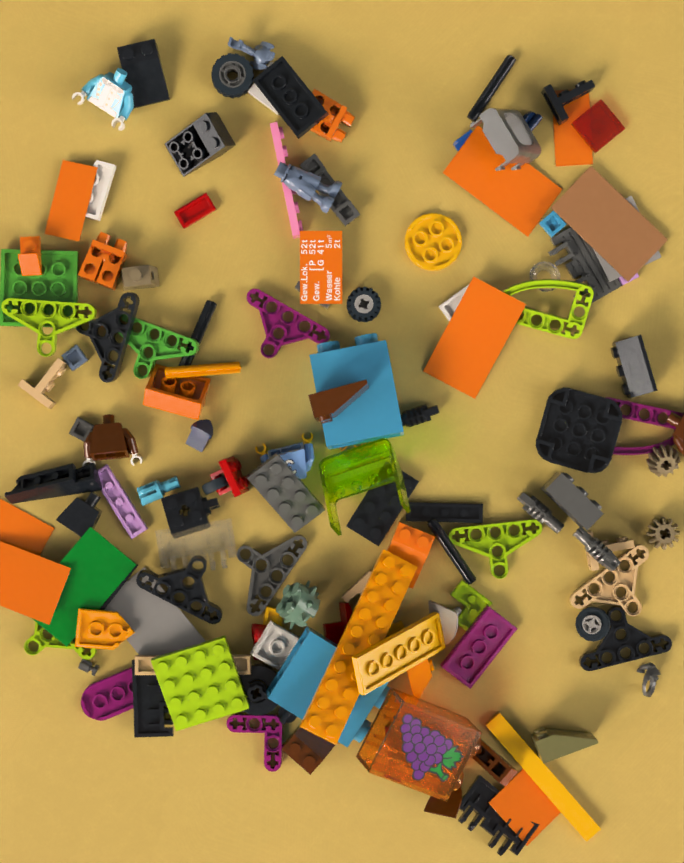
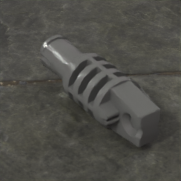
(540, 512)
(597, 549)

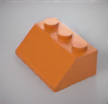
(176, 395)

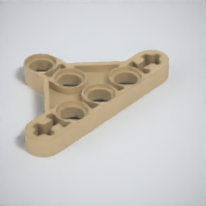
(607, 590)

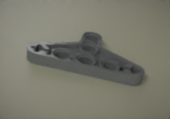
(274, 562)

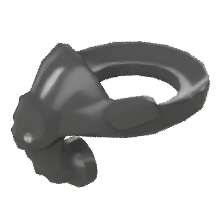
(652, 675)

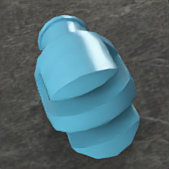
(156, 490)

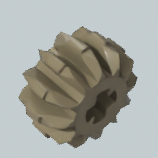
(663, 460)
(663, 541)

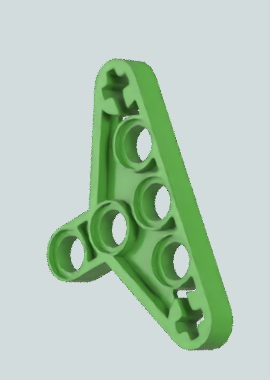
(160, 346)

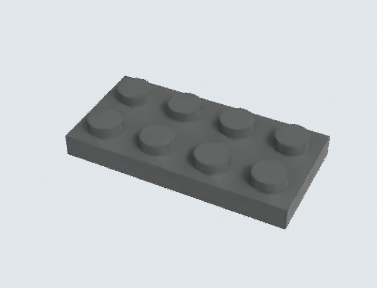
(285, 492)

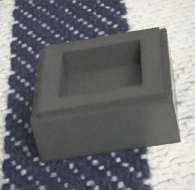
(81, 429)

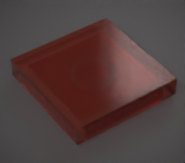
(598, 126)

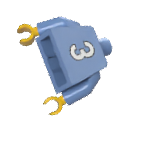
(297, 456)

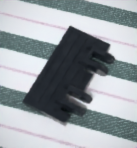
(149, 707)
(477, 800)

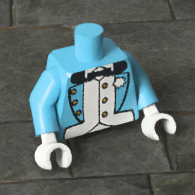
(110, 94)

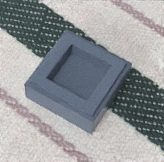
(74, 357)

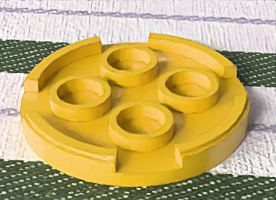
(433, 242)

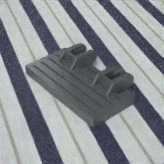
(583, 263)

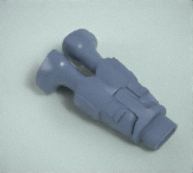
(306, 184)

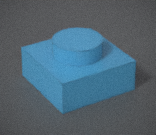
(552, 224)

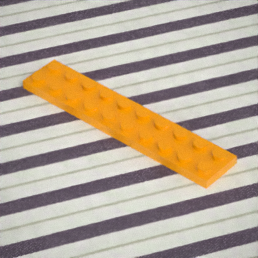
(366, 627)

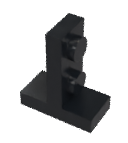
(565, 97)

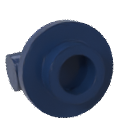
(532, 119)

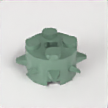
(298, 604)

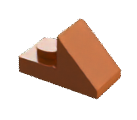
(30, 256)

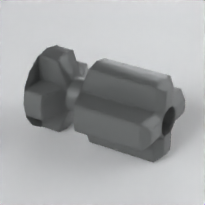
(86, 666)

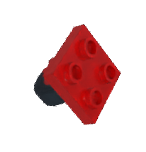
(232, 476)

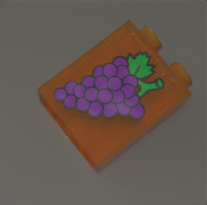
(419, 745)

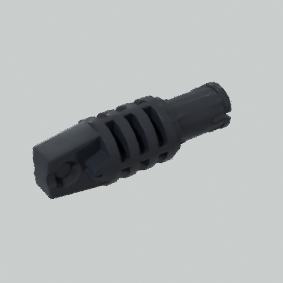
(418, 415)

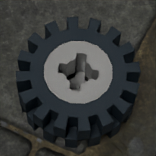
(367, 310)

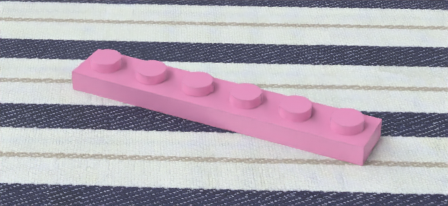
(292, 207)

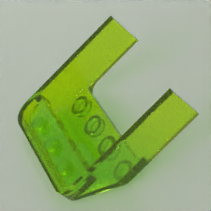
(360, 471)

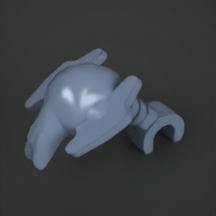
(261, 55)

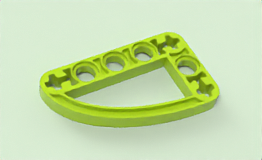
(546, 317)

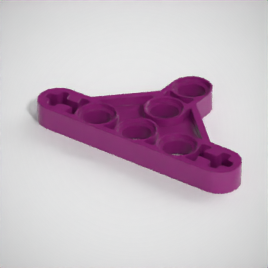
(275, 320)

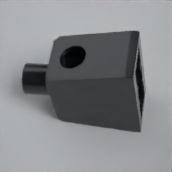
(81, 514)

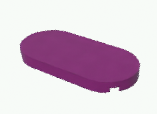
(109, 696)

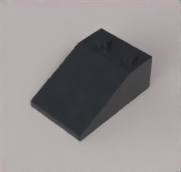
(144, 72)

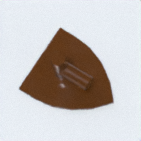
(444, 808)

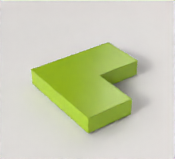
(473, 602)

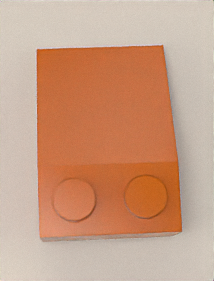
(412, 546)

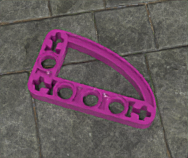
(652, 419)

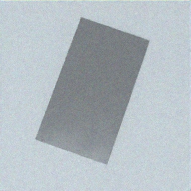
(156, 623)

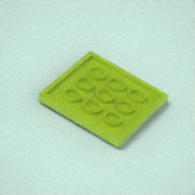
(200, 683)

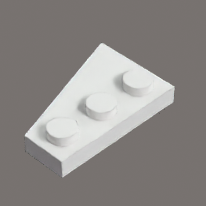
(100, 189)

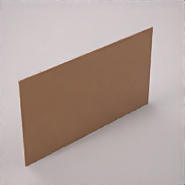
(609, 223)

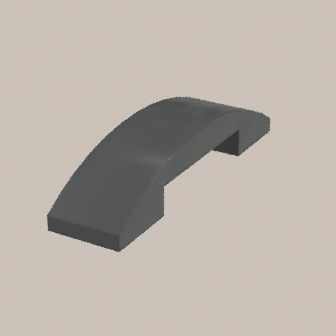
(341, 205)

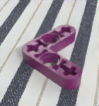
(269, 733)

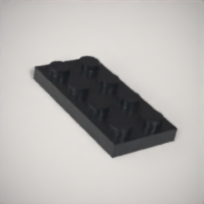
(290, 97)
(379, 510)

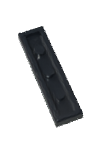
(445, 512)

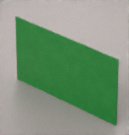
(93, 577)

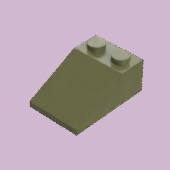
(556, 743)

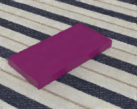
(478, 646)

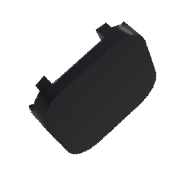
(579, 430)

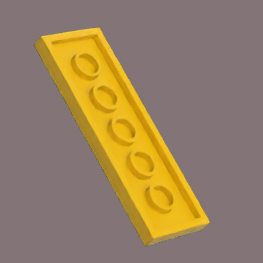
(398, 653)

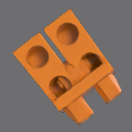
(329, 125)
(104, 262)

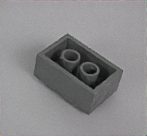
(572, 500)

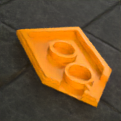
(101, 629)

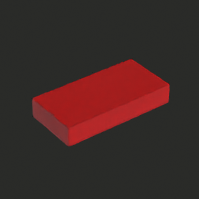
(195, 210)

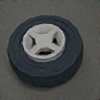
(586, 621)

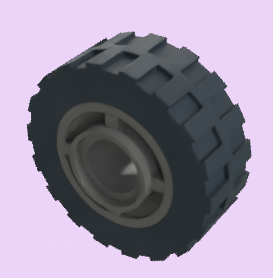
(228, 64)

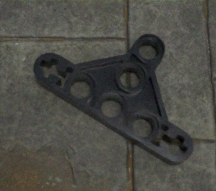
(113, 325)
(175, 585)
(631, 640)

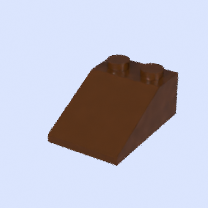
(332, 402)
(306, 749)

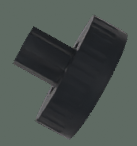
(258, 704)

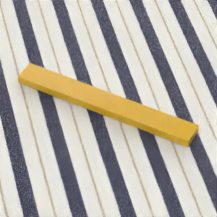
(542, 776)

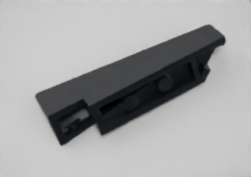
(55, 483)

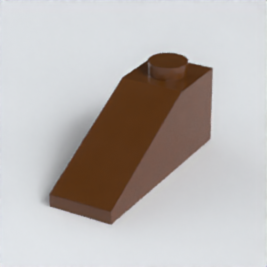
(494, 764)

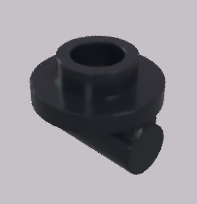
(285, 716)

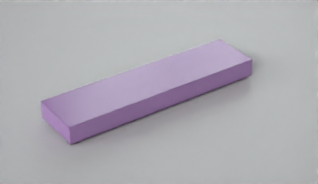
(120, 502)

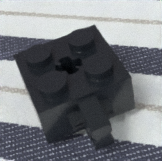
(197, 508)

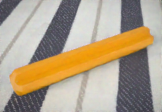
(202, 370)

